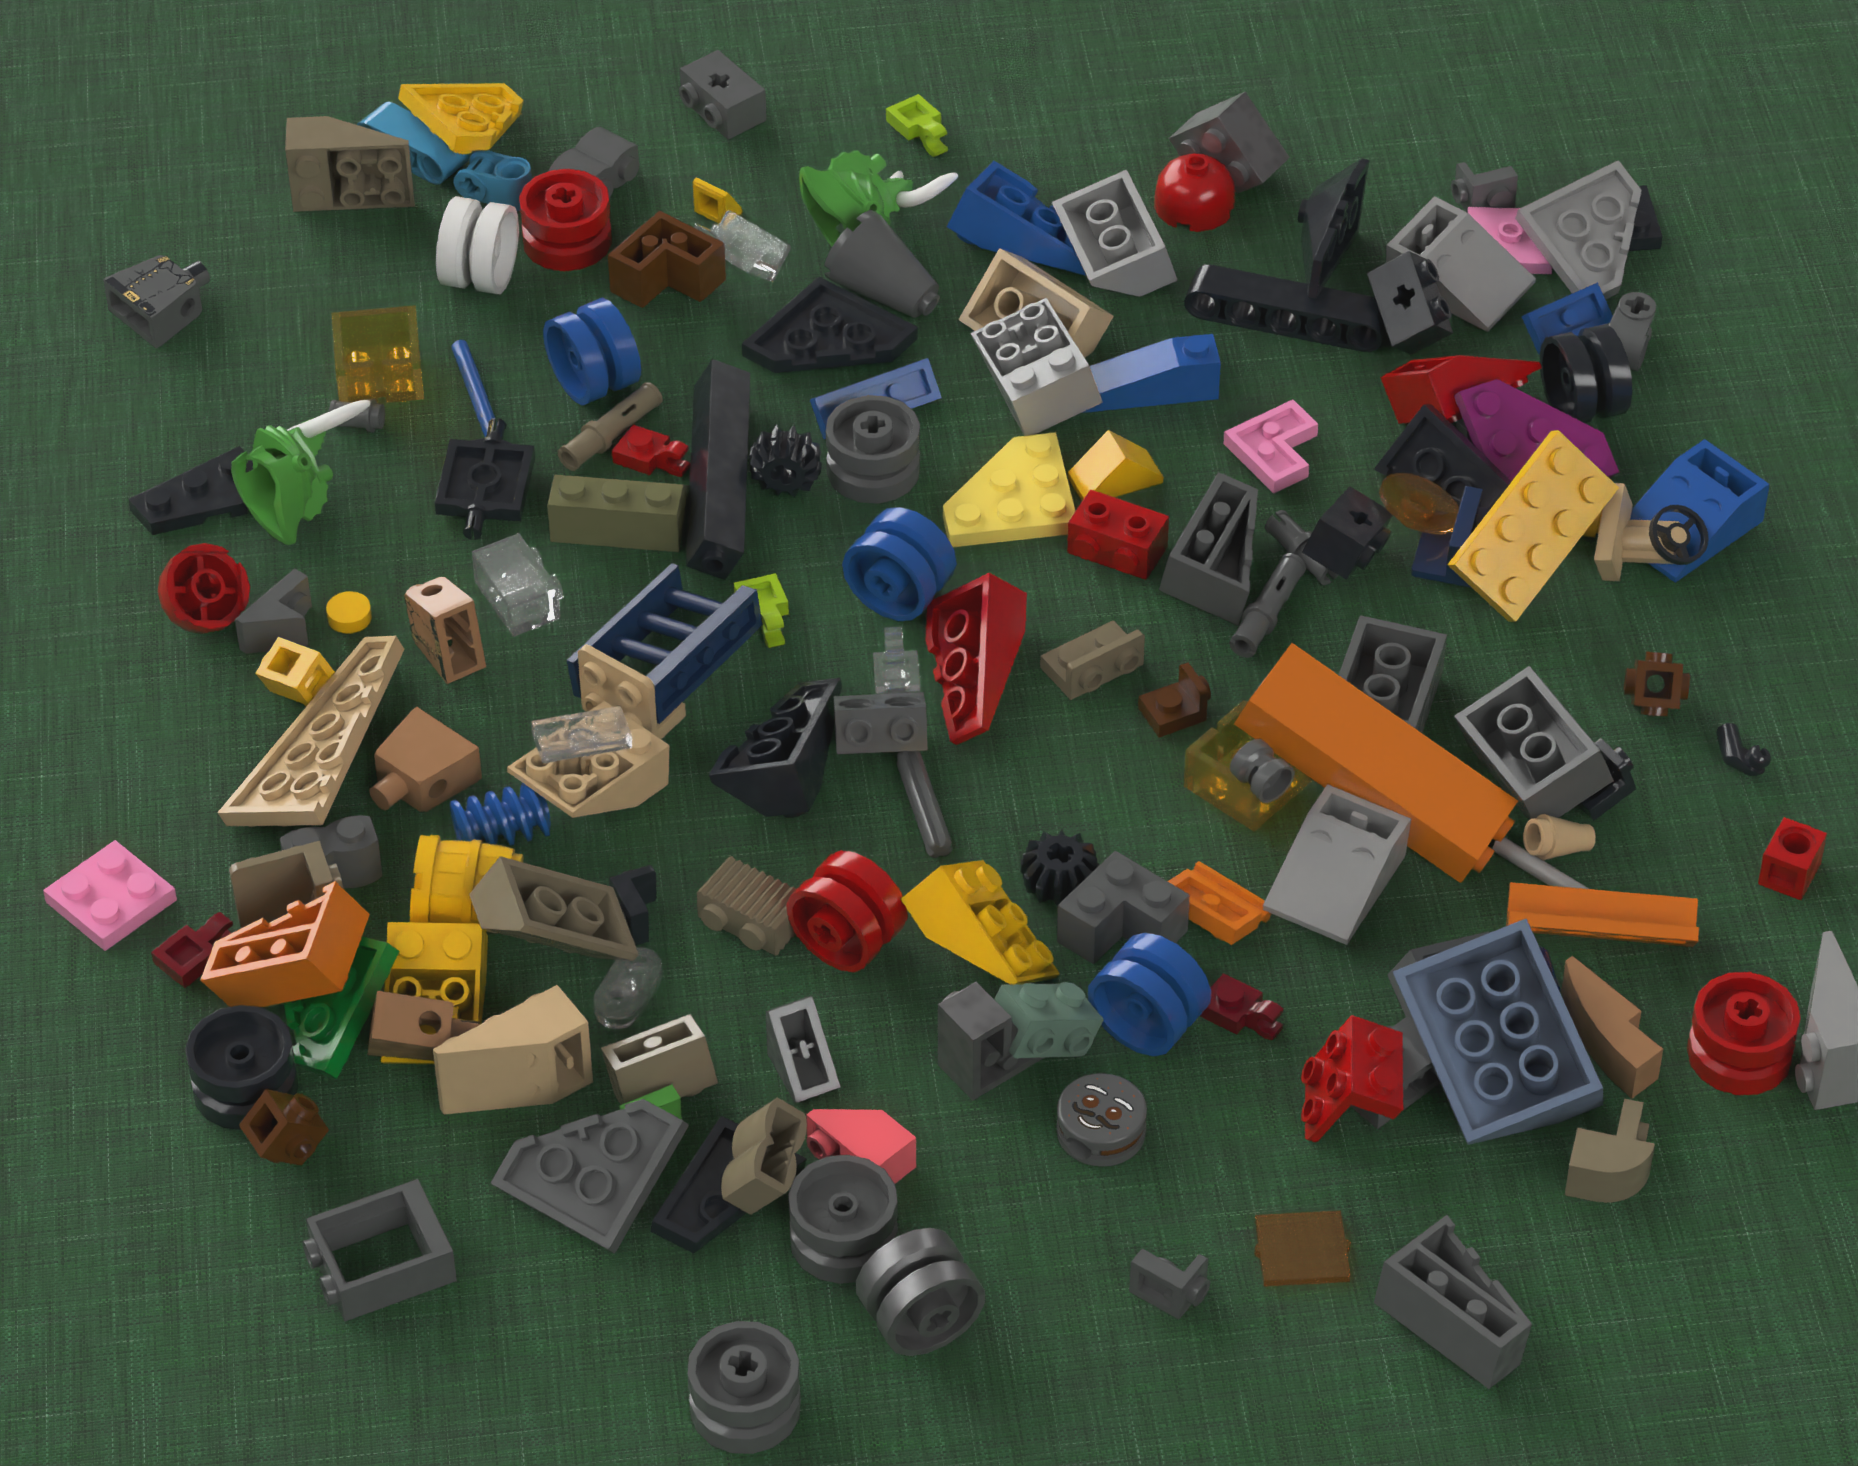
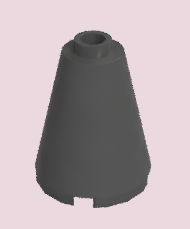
(881, 267)

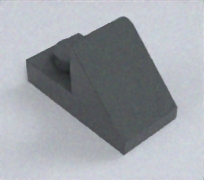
(276, 615)

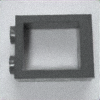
(369, 1218)

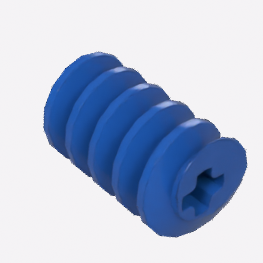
(501, 817)

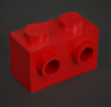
(1118, 534)

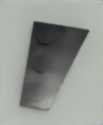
(1445, 456)
(191, 496)

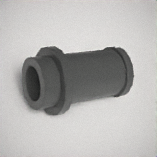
(371, 418)

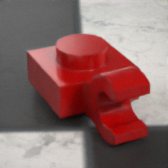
(646, 449)

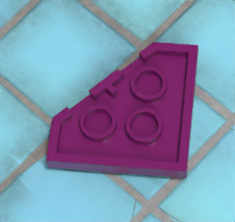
(1513, 425)

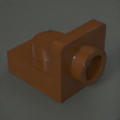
(1177, 704)

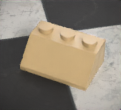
(1016, 282)

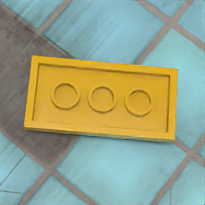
(1533, 526)

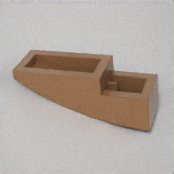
(1610, 1029)

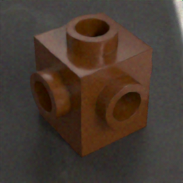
(1674, 688)
(284, 1127)

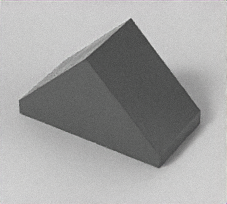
(800, 1049)

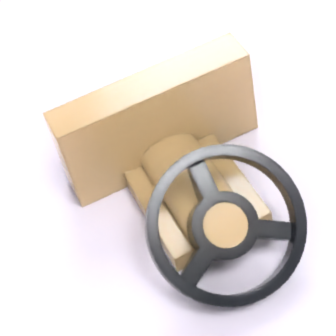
(1643, 540)

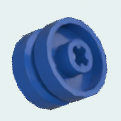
(592, 351)
(899, 564)
(1149, 994)

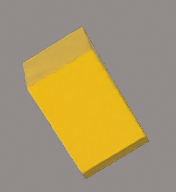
(1114, 468)

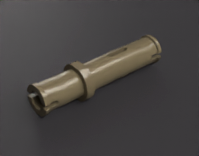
(599, 434)

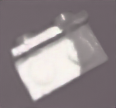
(749, 246)

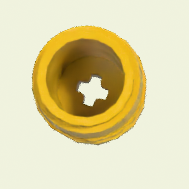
(447, 876)

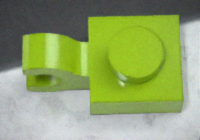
(918, 119)
(772, 606)

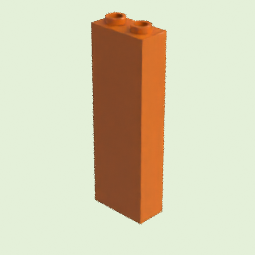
(1370, 752)

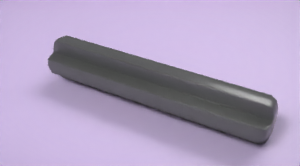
(924, 803)

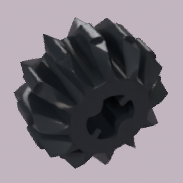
(785, 461)
(1057, 865)

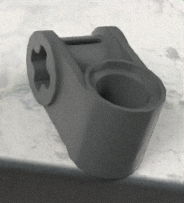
(1632, 325)

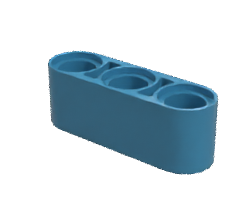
(428, 153)

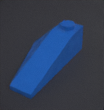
(1005, 214)
(1160, 374)

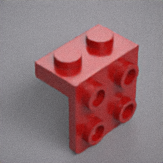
(1356, 1068)

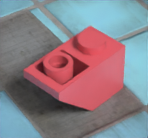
(863, 1135)

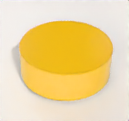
(348, 612)

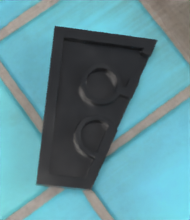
(695, 1206)

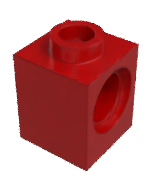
(1792, 858)

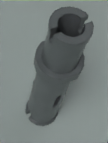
(1261, 616)

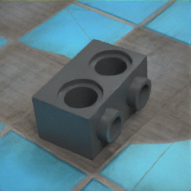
(880, 723)

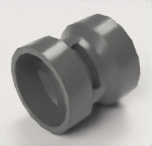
(1259, 768)

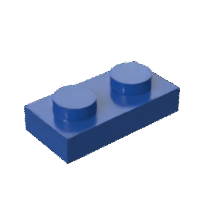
(1568, 314)

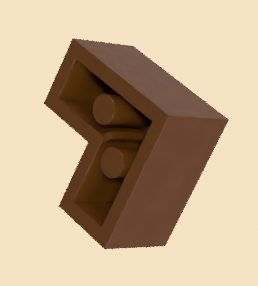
(666, 255)

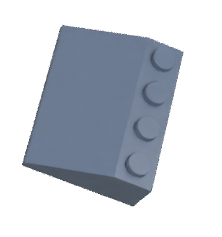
(1500, 1035)

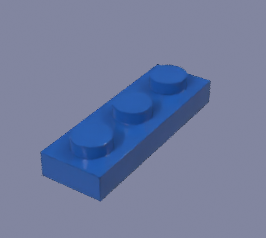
(909, 384)

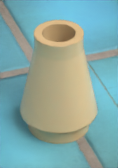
(1556, 837)

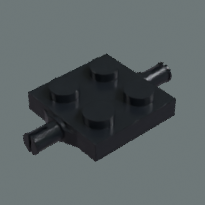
(485, 479)

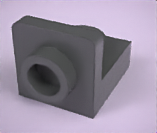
(1165, 1285)

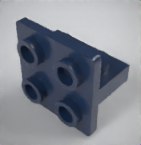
(1437, 550)

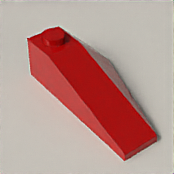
(974, 646)

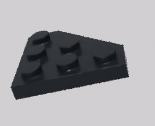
(828, 330)

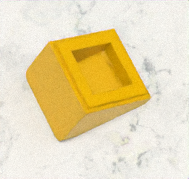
(712, 201)

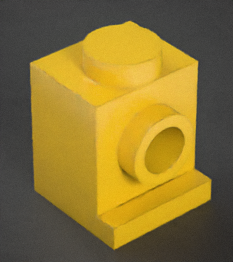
(294, 671)

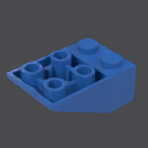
(1717, 489)

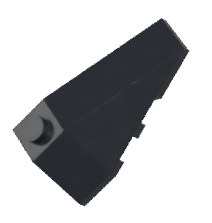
(784, 757)

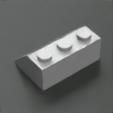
(1115, 237)

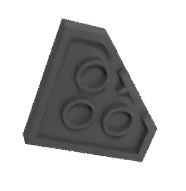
(593, 1169)

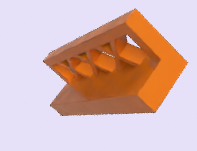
(1604, 914)

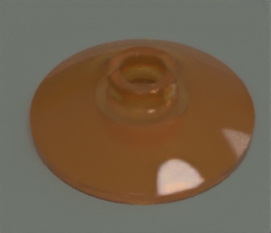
(1419, 503)

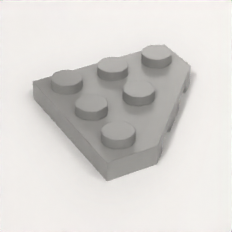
(1586, 228)

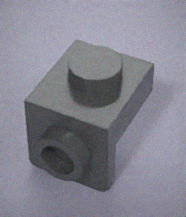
(1486, 189)

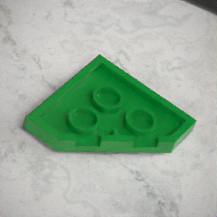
(331, 1022)

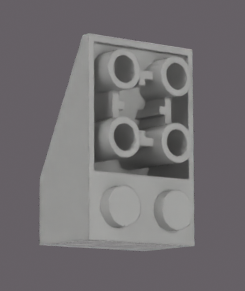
(1473, 268)
(1037, 367)
(1338, 864)

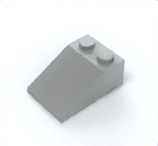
(1831, 1032)

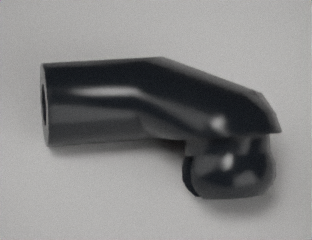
(1751, 761)

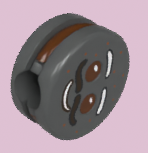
(1101, 1119)

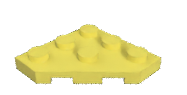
(1013, 496)

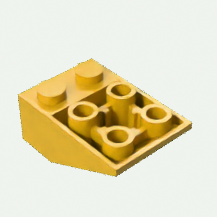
(975, 919)
(439, 964)

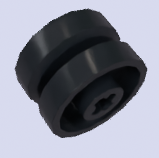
(1586, 373)
(237, 1058)

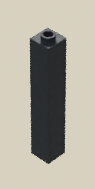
(718, 470)

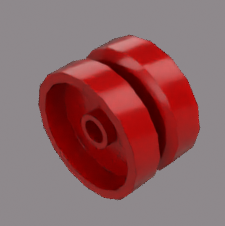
(565, 219)
(847, 911)
(1743, 1033)

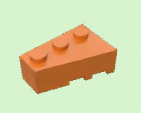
(291, 956)

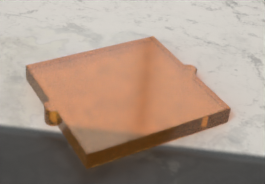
(1302, 1248)

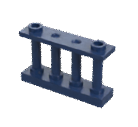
(702, 648)

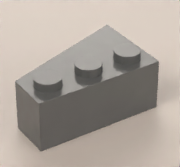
(1453, 1304)

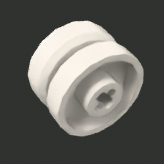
(477, 245)

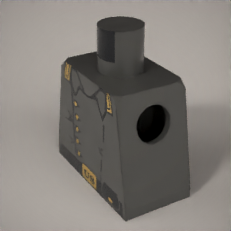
(156, 297)

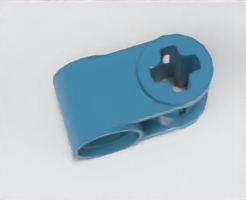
(498, 178)

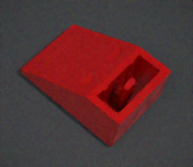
(1441, 378)

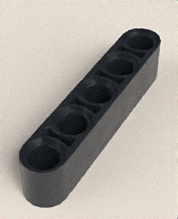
(1285, 309)

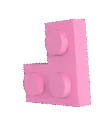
(1268, 443)

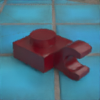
(187, 951)
(1241, 1005)

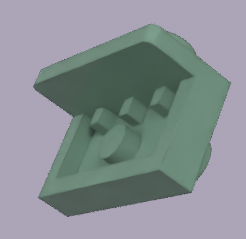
(1049, 1019)

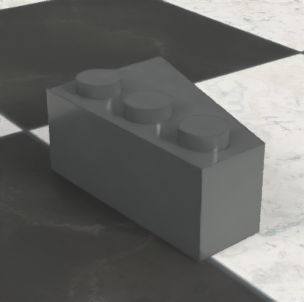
(1215, 551)

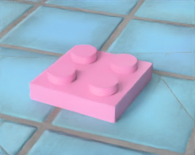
(110, 895)

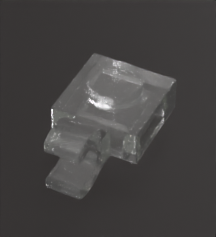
(895, 669)

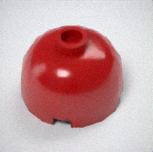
(1195, 192)
(203, 589)

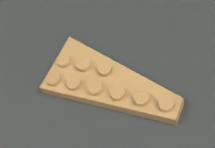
(312, 757)

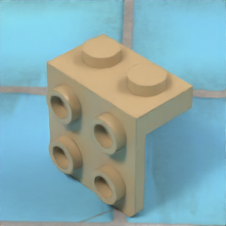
(619, 685)

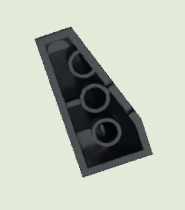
(1331, 223)

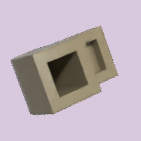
(1610, 1165)

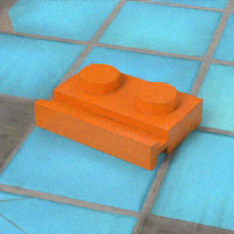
(1220, 903)

